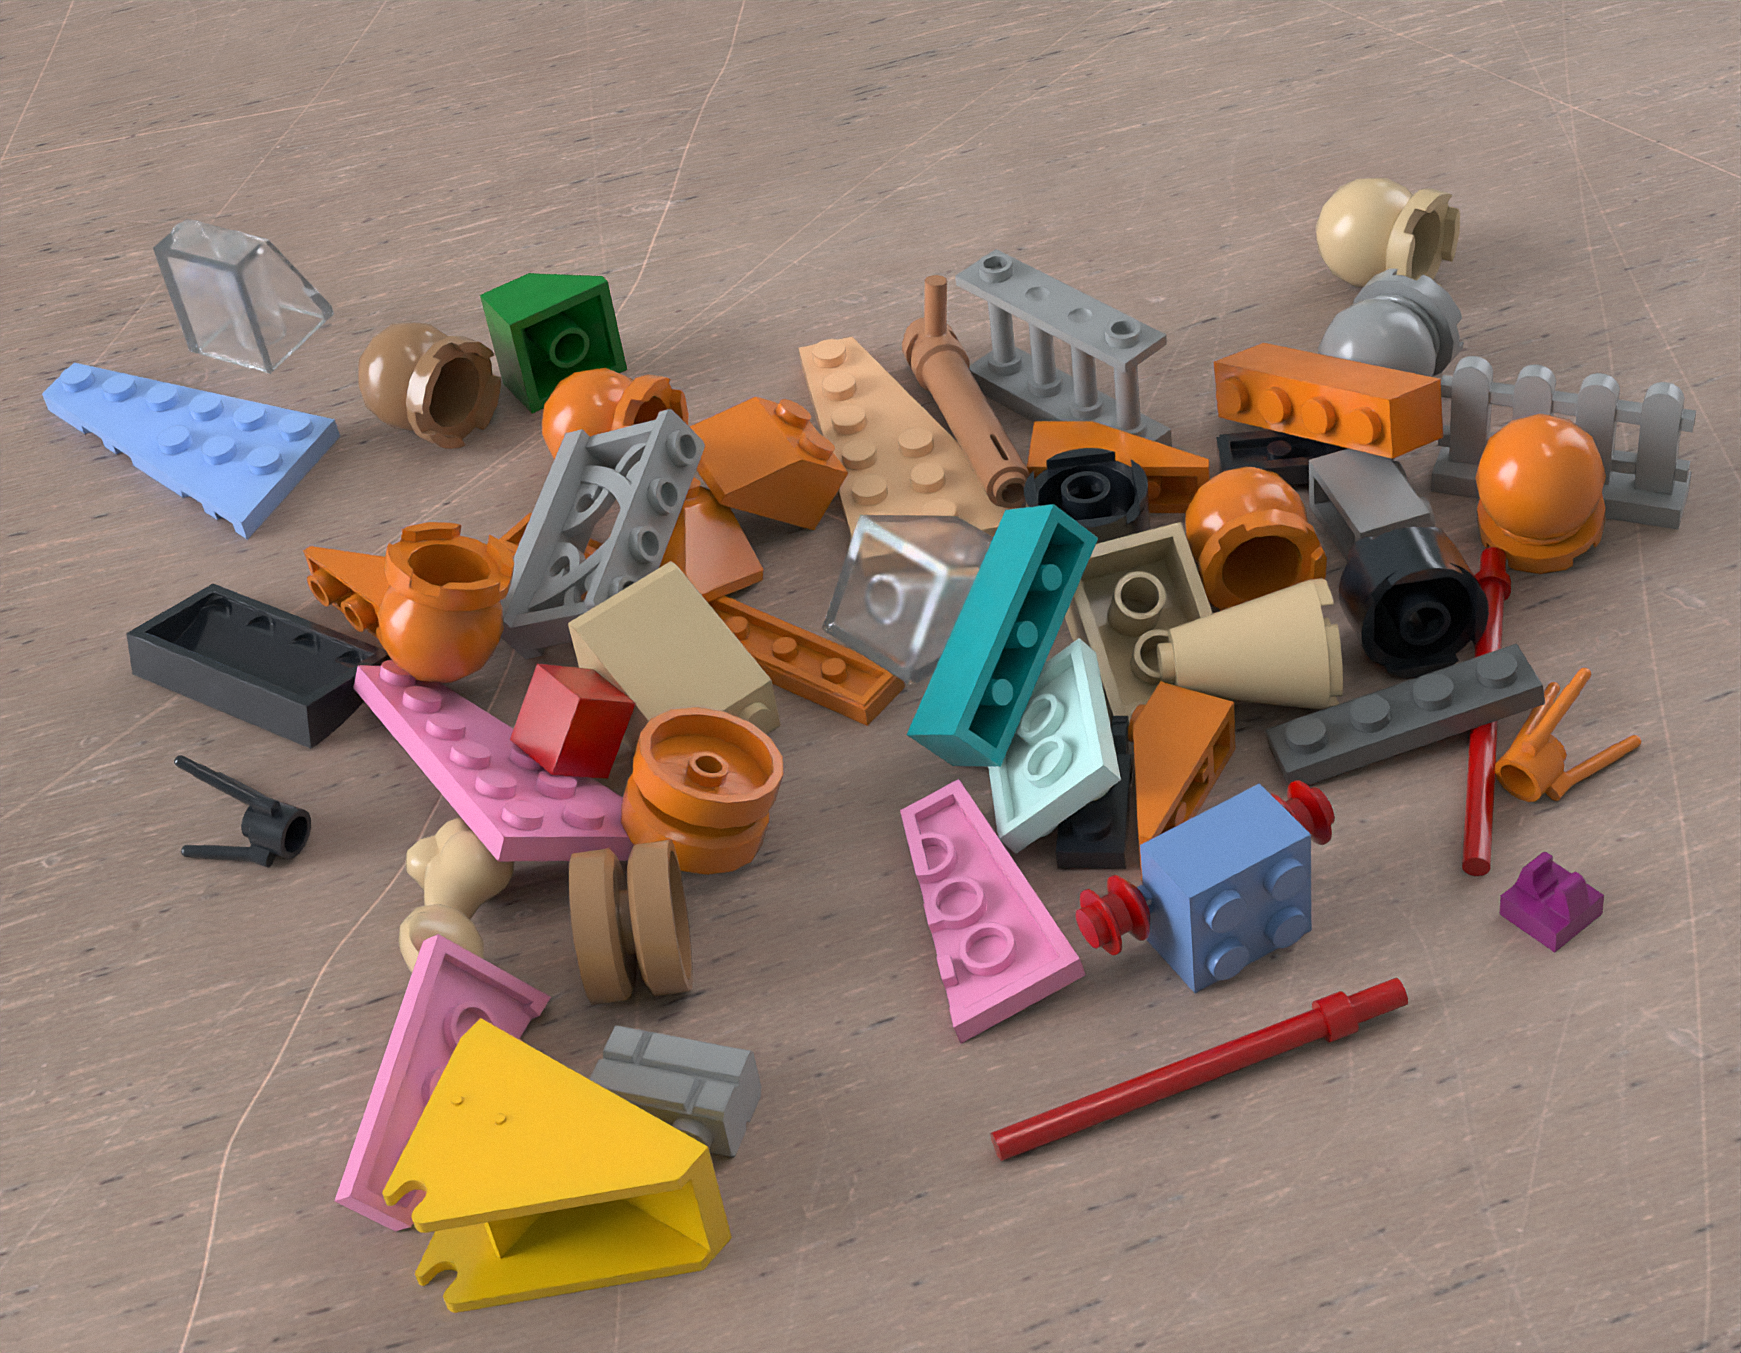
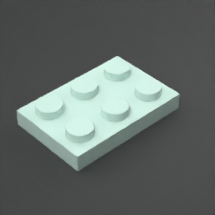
(1058, 753)

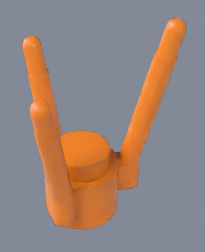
(1537, 758)

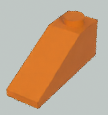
(1170, 472)
(1178, 755)

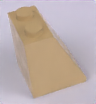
(671, 653)

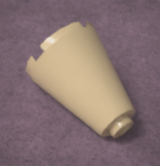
(1261, 651)

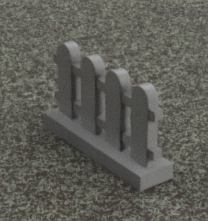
(1638, 486)

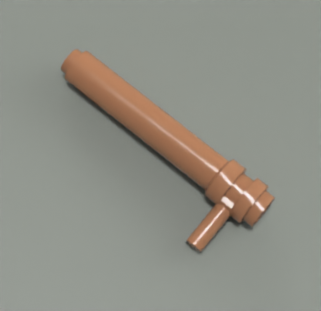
(944, 371)

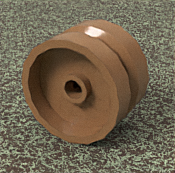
(619, 922)

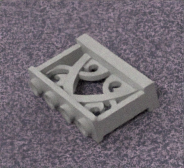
(648, 474)

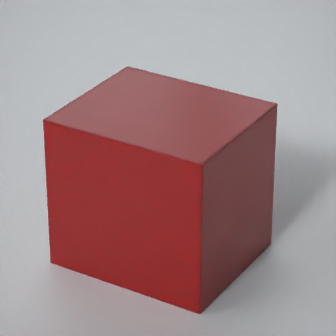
(572, 721)

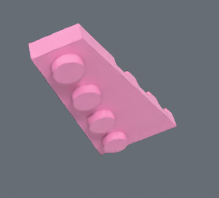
(986, 921)
(441, 1003)

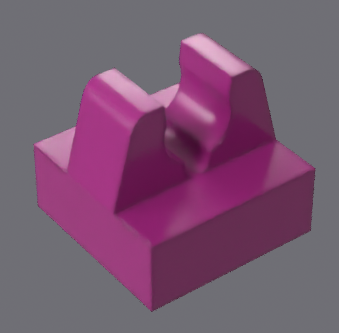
(1550, 902)

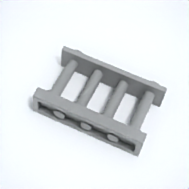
(1092, 328)

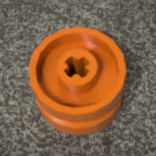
(704, 786)

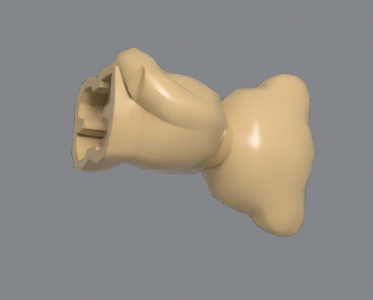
(456, 881)

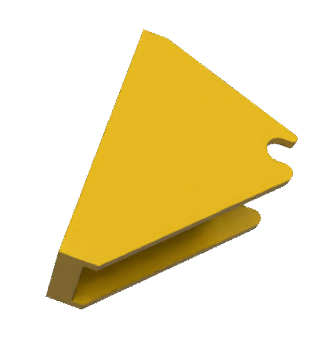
(550, 1181)

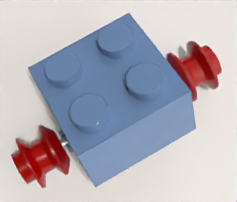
(1218, 885)

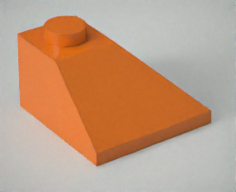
(711, 546)

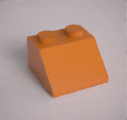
(769, 461)

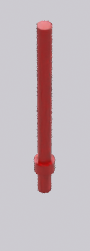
(1329, 1018)

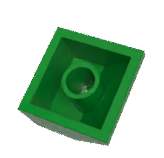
(549, 330)

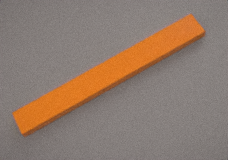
(792, 655)

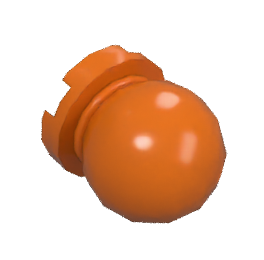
(606, 402)
(1541, 493)
(1251, 537)
(443, 601)

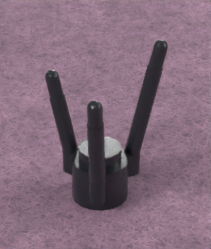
(267, 823)

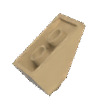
(1127, 605)

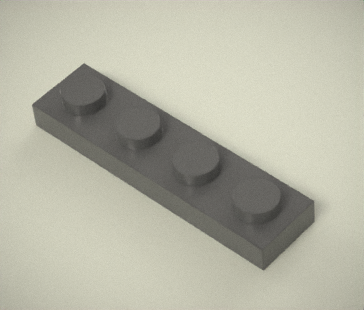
(1405, 716)

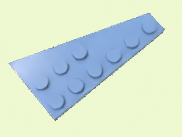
(198, 443)

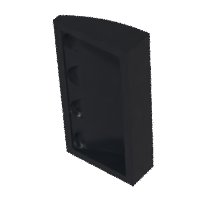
(254, 663)

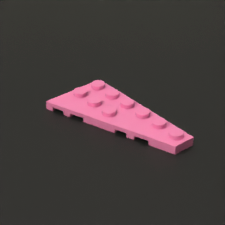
(487, 778)

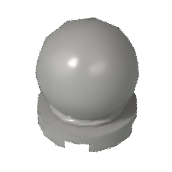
(1397, 326)

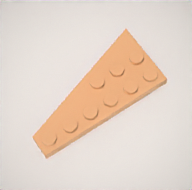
(888, 442)

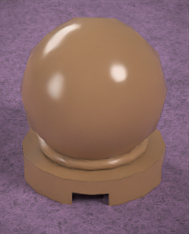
(429, 382)

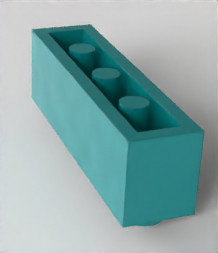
(1002, 636)

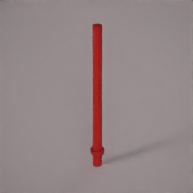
(1483, 739)

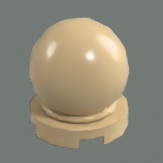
(1383, 227)

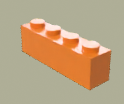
(1329, 399)

